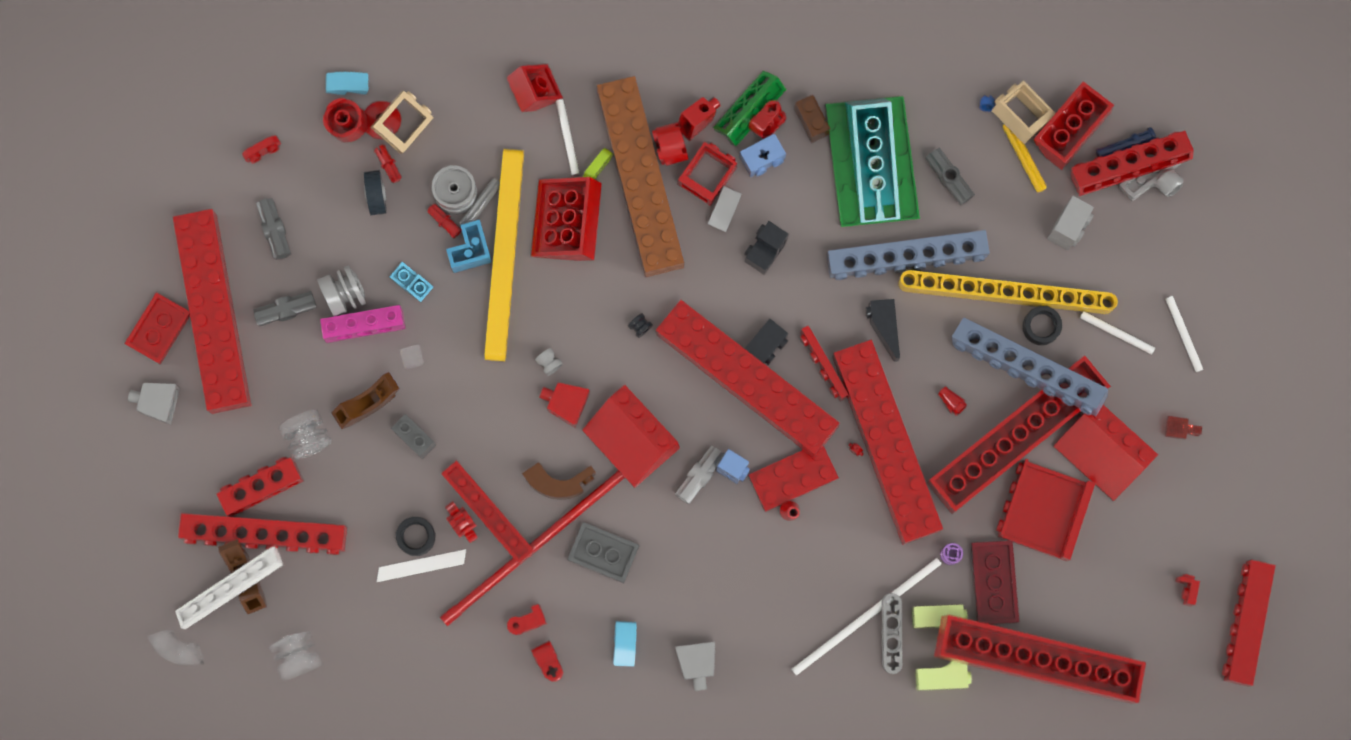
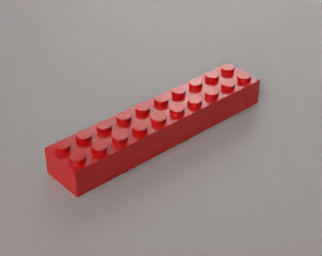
(211, 311)
(747, 378)
(887, 442)
(1007, 443)
(1040, 659)

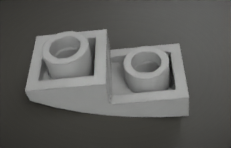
(724, 208)

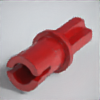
(388, 164)
(444, 221)

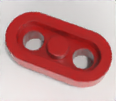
(255, 152)

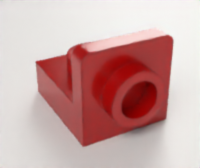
(1190, 592)

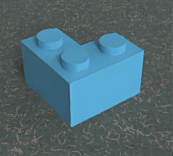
(474, 252)

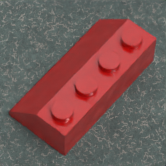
(1073, 125)

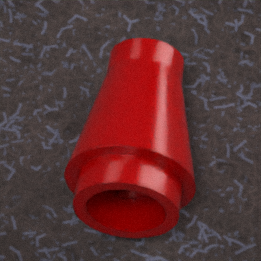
(953, 402)
(785, 509)

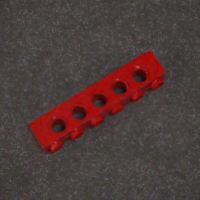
(1126, 171)

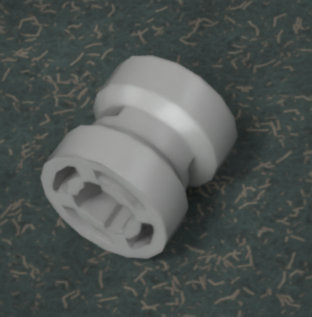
(548, 361)

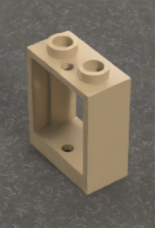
(1032, 102)
(388, 136)

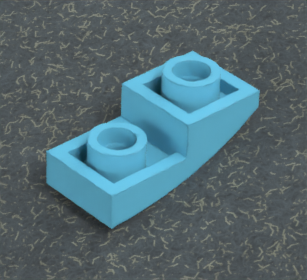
(345, 82)
(411, 282)
(624, 643)

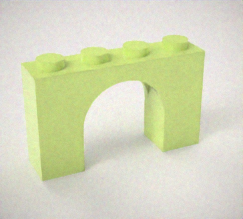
(953, 674)

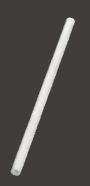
(864, 618)

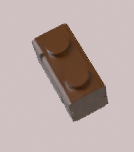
(812, 118)

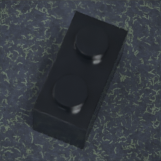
(767, 342)

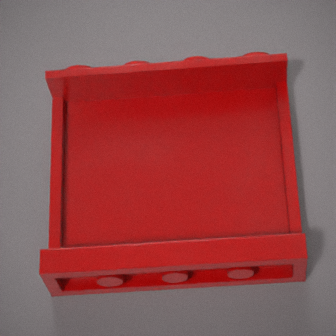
(1045, 510)

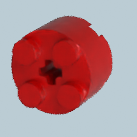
(335, 122)
(671, 144)

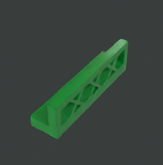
(751, 107)

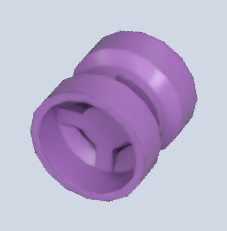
(948, 556)

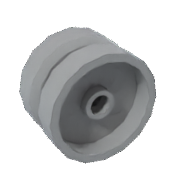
(444, 188)

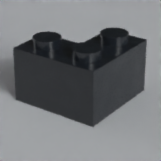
(768, 246)

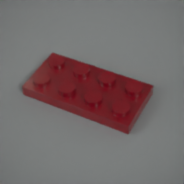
(995, 582)

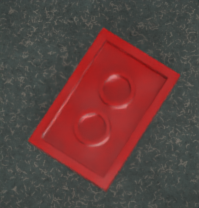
(158, 328)

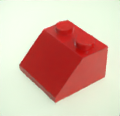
(534, 87)

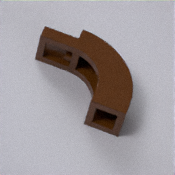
(366, 403)
(557, 489)
(236, 557)

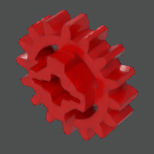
(461, 522)

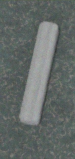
(481, 201)

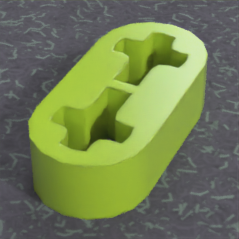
(598, 164)

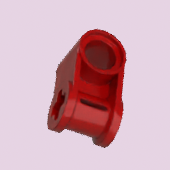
(768, 121)
(547, 658)

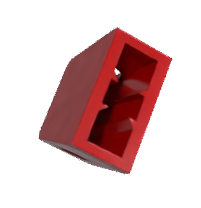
(698, 117)
(566, 402)

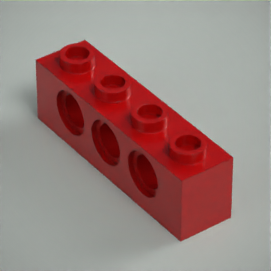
(290, 478)

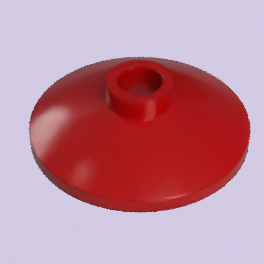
(392, 122)

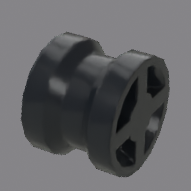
(640, 325)

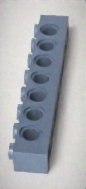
(976, 240)
(1024, 357)

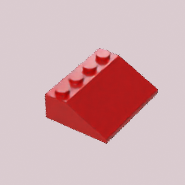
(566, 219)
(630, 436)
(1105, 451)

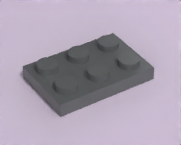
(603, 552)

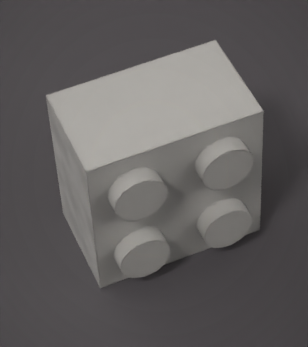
(1072, 220)

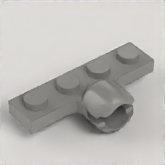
(1165, 180)

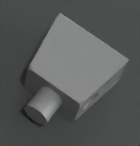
(156, 400)
(697, 663)

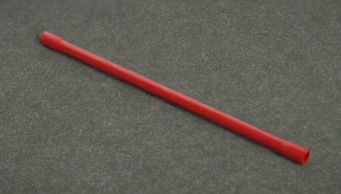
(457, 610)

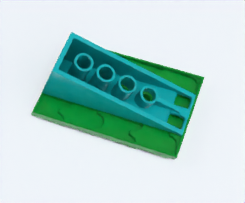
(876, 178)

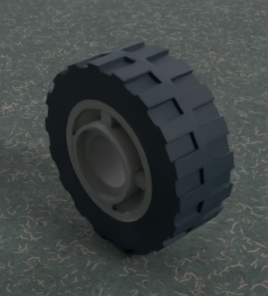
(375, 192)

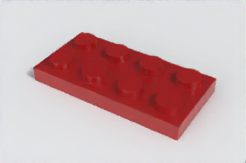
(792, 478)

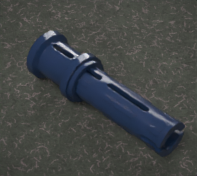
(1140, 138)

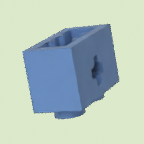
(767, 147)
(733, 467)

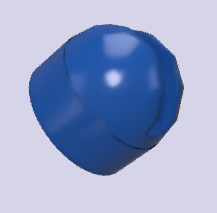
(987, 103)

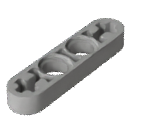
(888, 633)

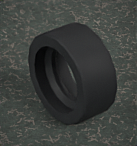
(1046, 311)
(400, 536)

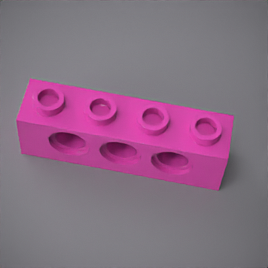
(362, 324)

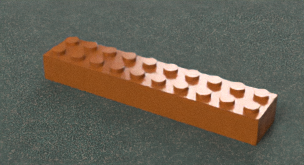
(640, 176)

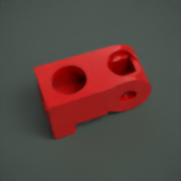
(526, 623)

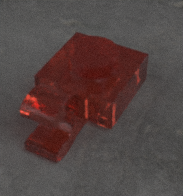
(1179, 428)

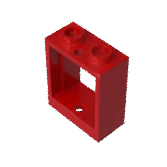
(695, 188)

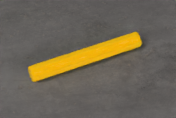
(1026, 160)

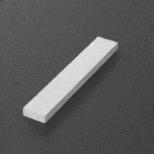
(229, 587)

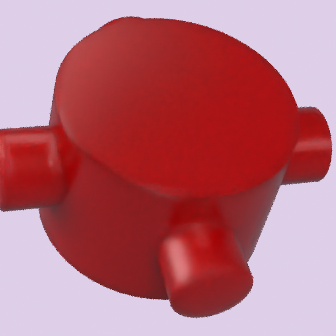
(856, 449)

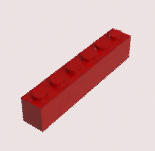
(1249, 623)

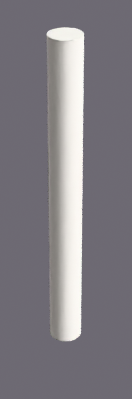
(567, 137)
(1117, 332)
(1184, 334)

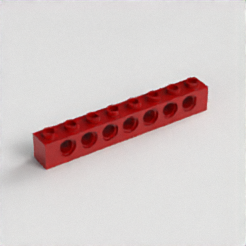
(190, 523)

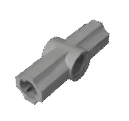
(700, 475)

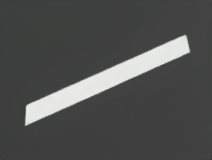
(421, 565)

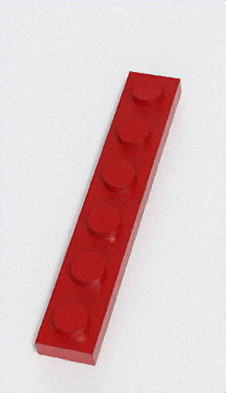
(488, 512)

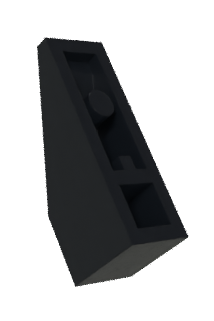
(884, 322)

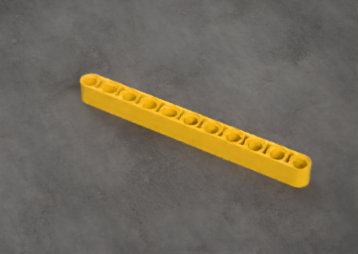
(504, 255)
(1016, 288)

